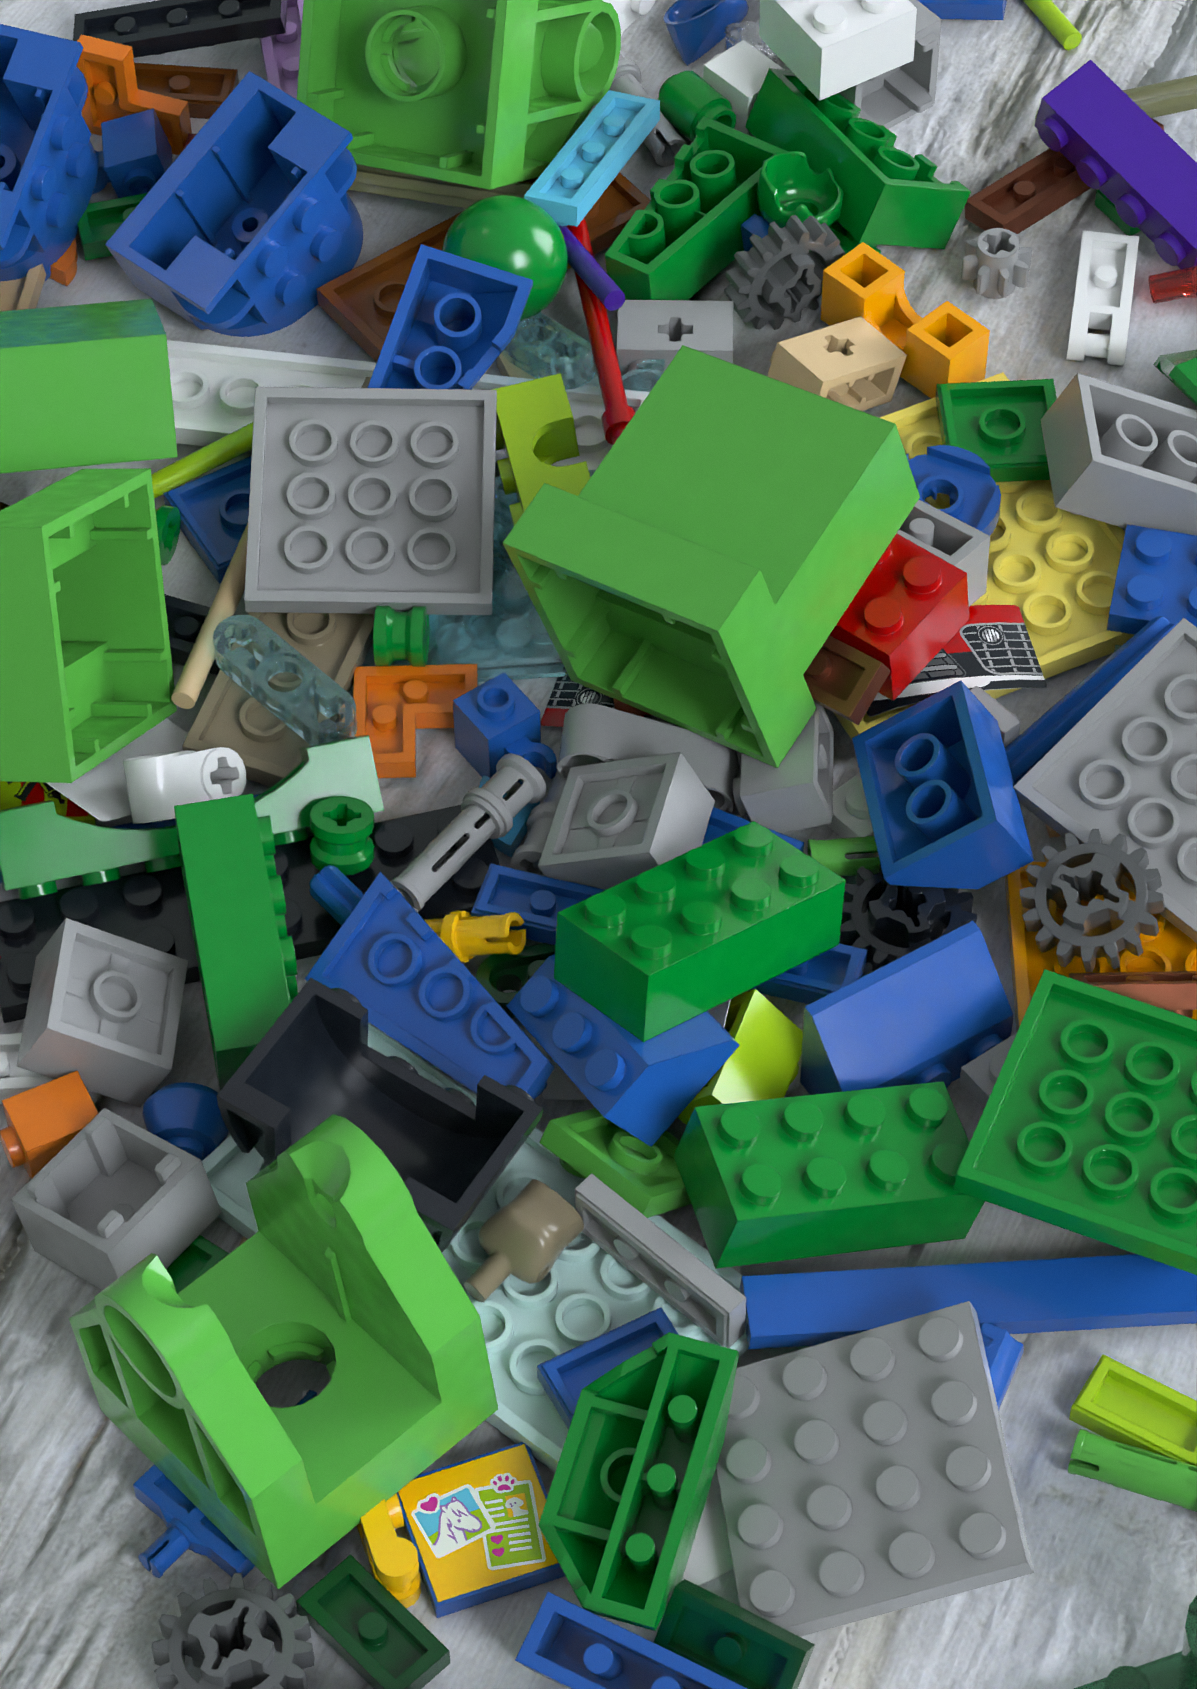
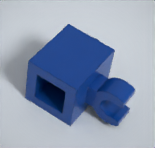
(132, 154)
(498, 722)

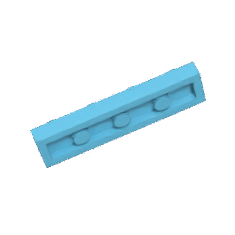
(594, 156)

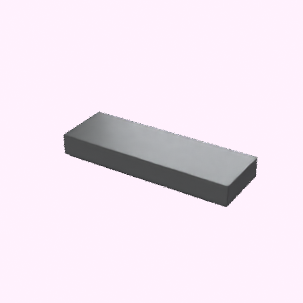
(661, 1262)

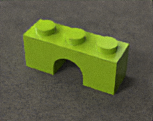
(536, 431)

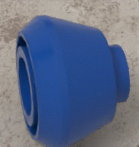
(186, 1117)

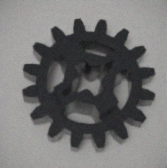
(898, 916)

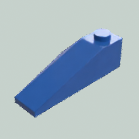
(449, 323)

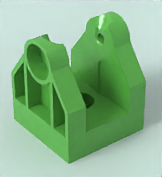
(458, 84)
(327, 1279)

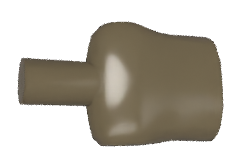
(524, 1239)

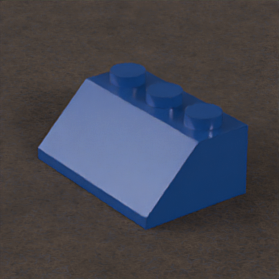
(942, 794)
(908, 1019)
(625, 1079)

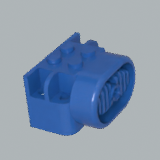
(44, 150)
(247, 216)

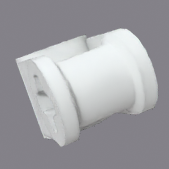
(180, 778)

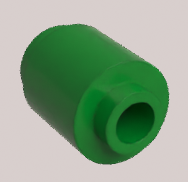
(688, 98)

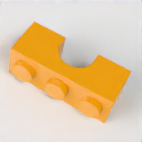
(939, 348)

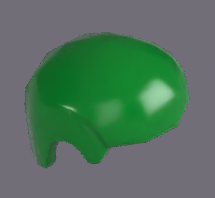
(792, 188)

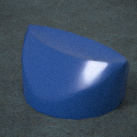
(701, 24)

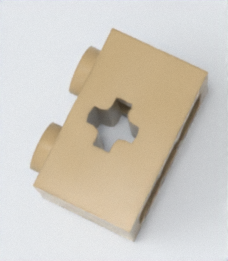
(841, 363)

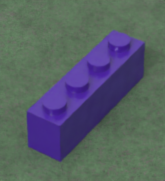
(1126, 159)

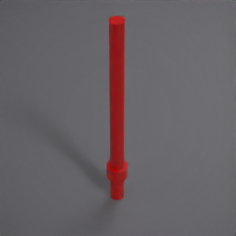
(617, 411)

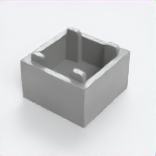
(907, 88)
(625, 819)
(103, 1012)
(115, 1201)

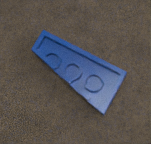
(426, 995)

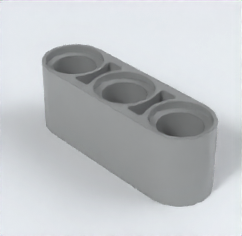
(606, 734)

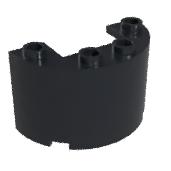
(435, 1137)

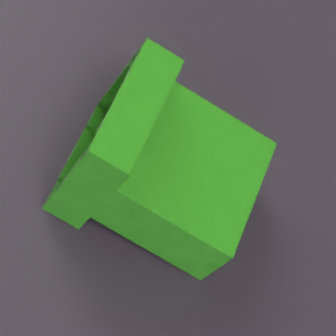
(84, 386)
(716, 550)
(81, 625)

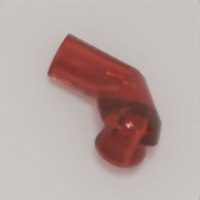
(1173, 285)

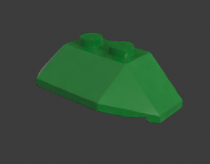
(639, 1476)

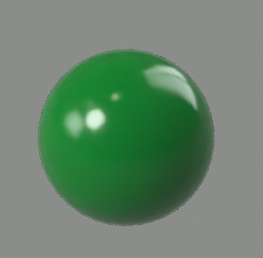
(513, 238)

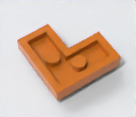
(115, 93)
(402, 699)

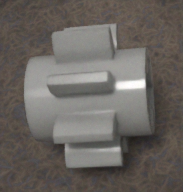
(996, 263)

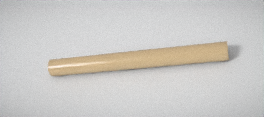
(222, 607)

